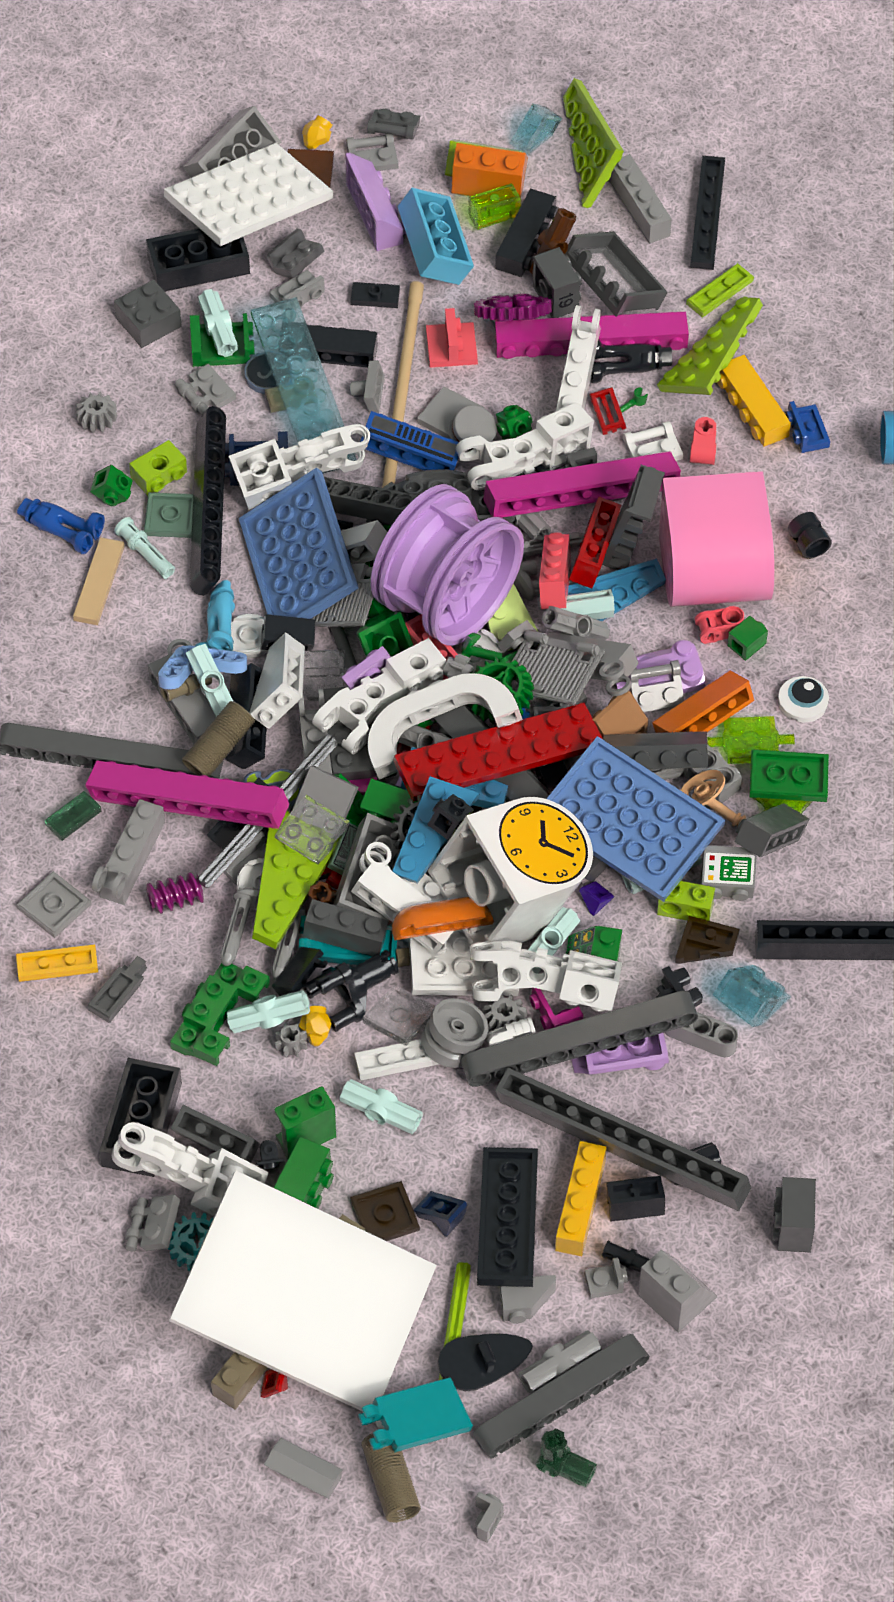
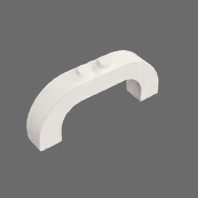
(431, 702)

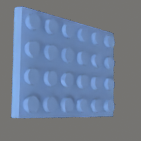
(299, 550)
(636, 818)

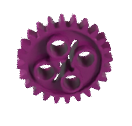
(512, 307)

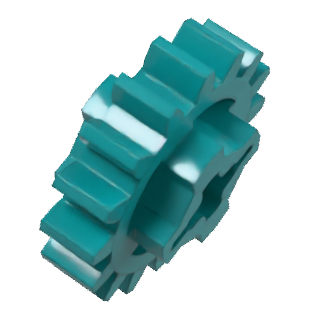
(184, 1236)

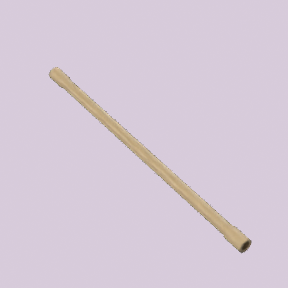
(414, 301)

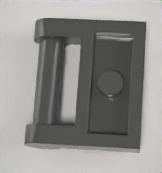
(394, 123)

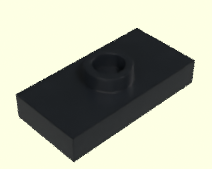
(375, 295)

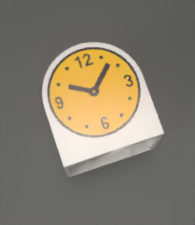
(517, 862)

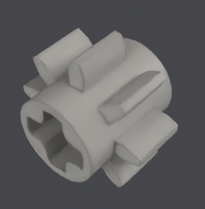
(457, 666)
(291, 1047)

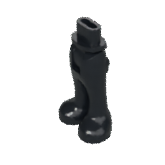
(640, 359)

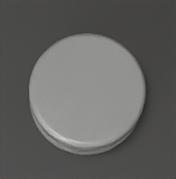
(472, 422)

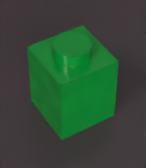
(747, 637)

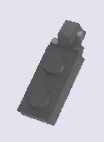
(118, 990)

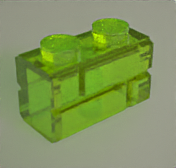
(494, 206)

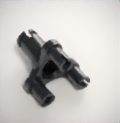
(352, 985)

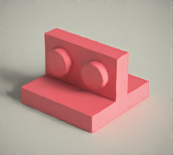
(451, 342)

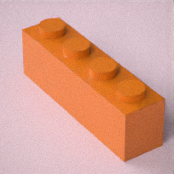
(708, 706)

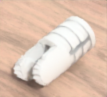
(511, 1031)

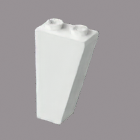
(280, 681)

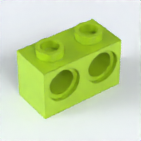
(688, 900)

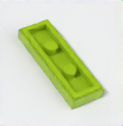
(720, 290)

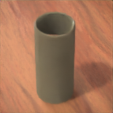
(217, 743)
(391, 1481)

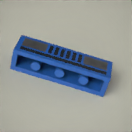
(410, 444)

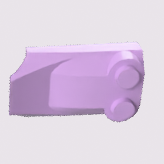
(690, 665)
(646, 1053)

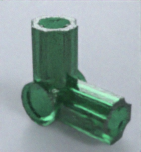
(559, 1460)

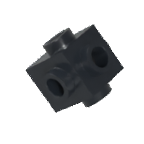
(449, 815)

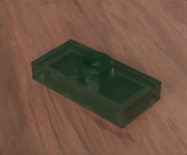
(73, 815)

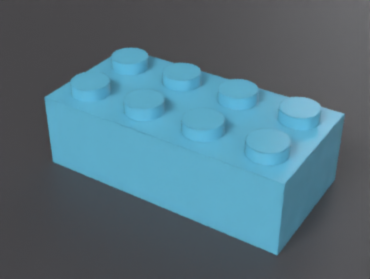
(435, 236)

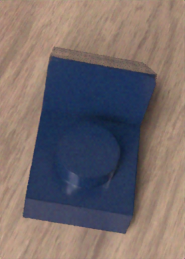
(443, 1210)

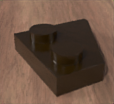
(706, 941)

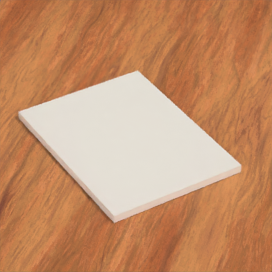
(303, 1292)

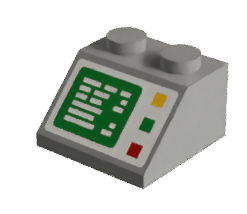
(729, 871)

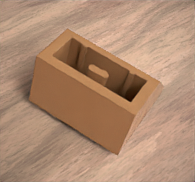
(621, 716)

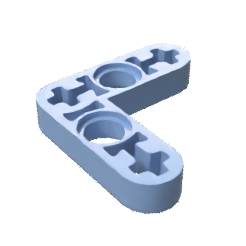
(178, 667)

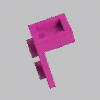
(548, 1018)

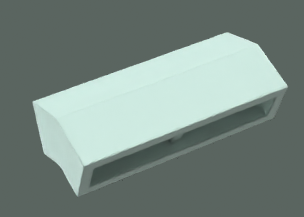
(594, 604)

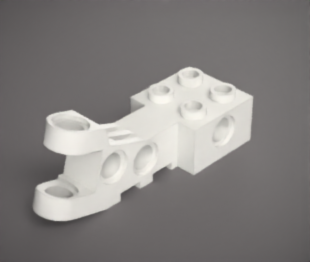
(548, 445)
(268, 470)
(403, 673)
(575, 977)
(183, 1165)

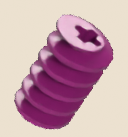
(174, 892)

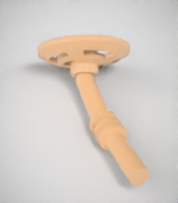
(707, 795)

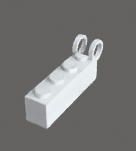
(579, 359)
(390, 893)

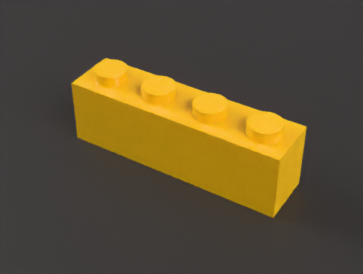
(754, 401)
(580, 1199)

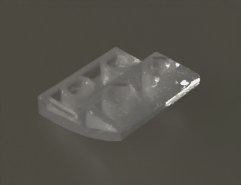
(322, 671)
(312, 829)

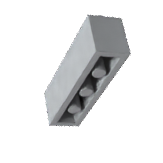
(640, 200)

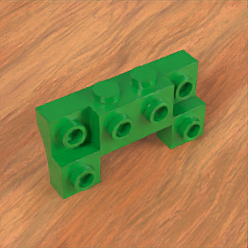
(208, 1011)

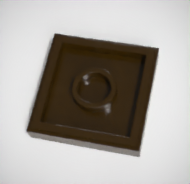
(385, 1212)

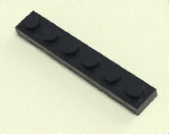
(707, 212)

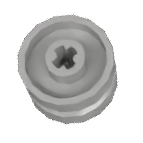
(453, 1031)

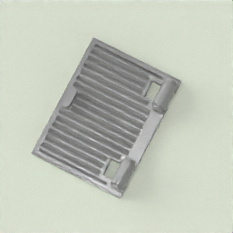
(354, 607)
(557, 666)

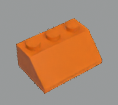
(486, 168)

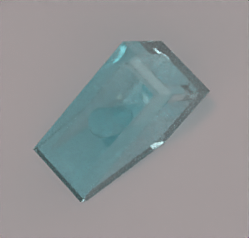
(535, 128)

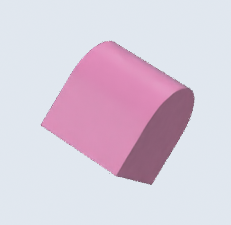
(716, 539)

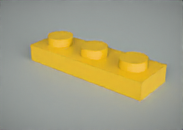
(57, 963)

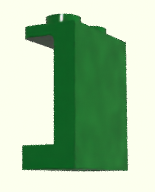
(205, 352)
(307, 1117)

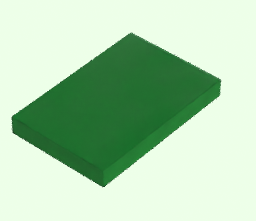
(789, 775)

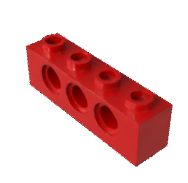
(595, 542)

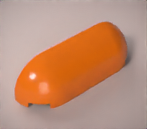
(440, 917)

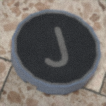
(258, 374)

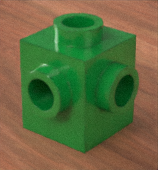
(513, 422)
(111, 486)

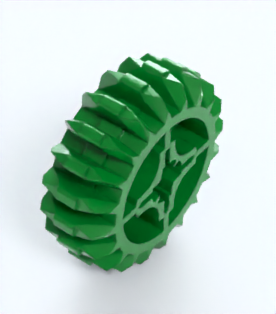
(505, 673)

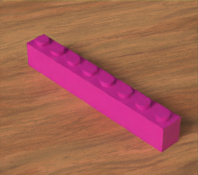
(553, 335)
(571, 485)
(188, 794)

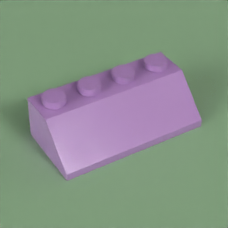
(373, 203)

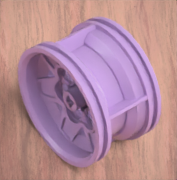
(447, 564)

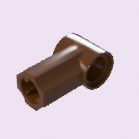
(322, 892)

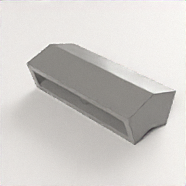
(304, 1468)

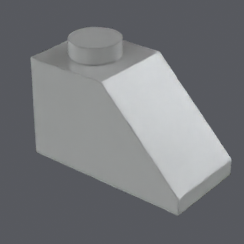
(524, 1302)

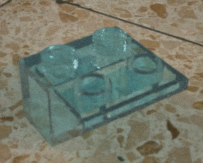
(751, 994)

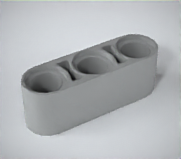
(711, 1039)

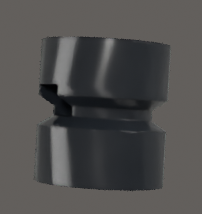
(809, 535)

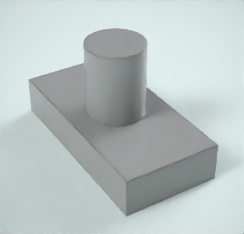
(371, 387)

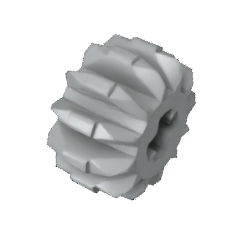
(96, 412)
(504, 1006)

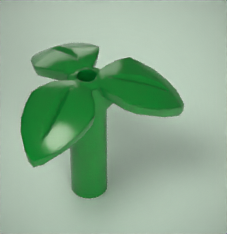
(469, 650)

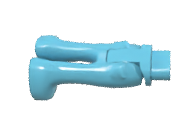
(219, 617)

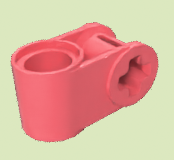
(703, 444)
(718, 623)

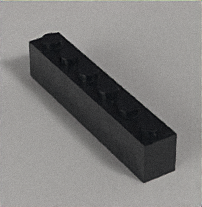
(824, 940)

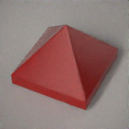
(273, 1383)

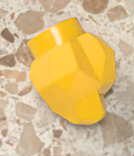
(316, 132)
(316, 1025)

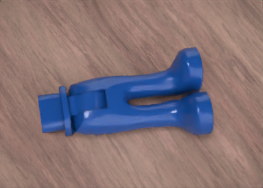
(49, 518)

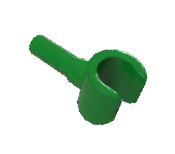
(637, 400)

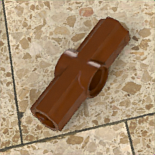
(557, 233)

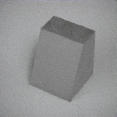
(673, 1290)

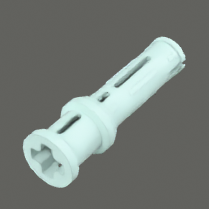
(138, 541)

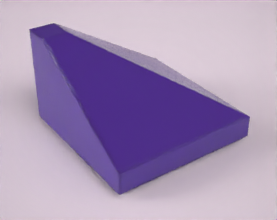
(595, 897)

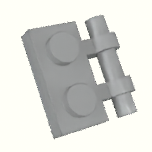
(210, 385)
(159, 1223)

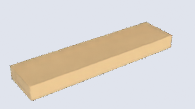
(98, 581)

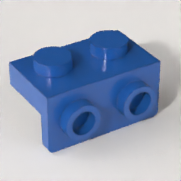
(807, 427)

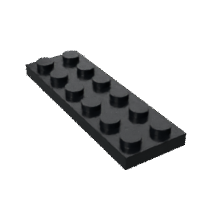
(507, 1217)

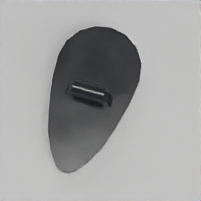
(482, 1359)

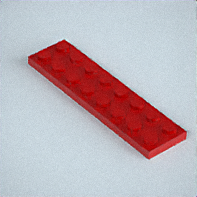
(499, 750)

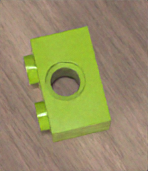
(158, 467)

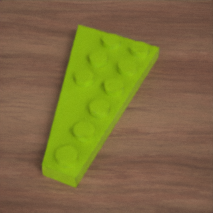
(595, 145)
(711, 354)
(283, 888)

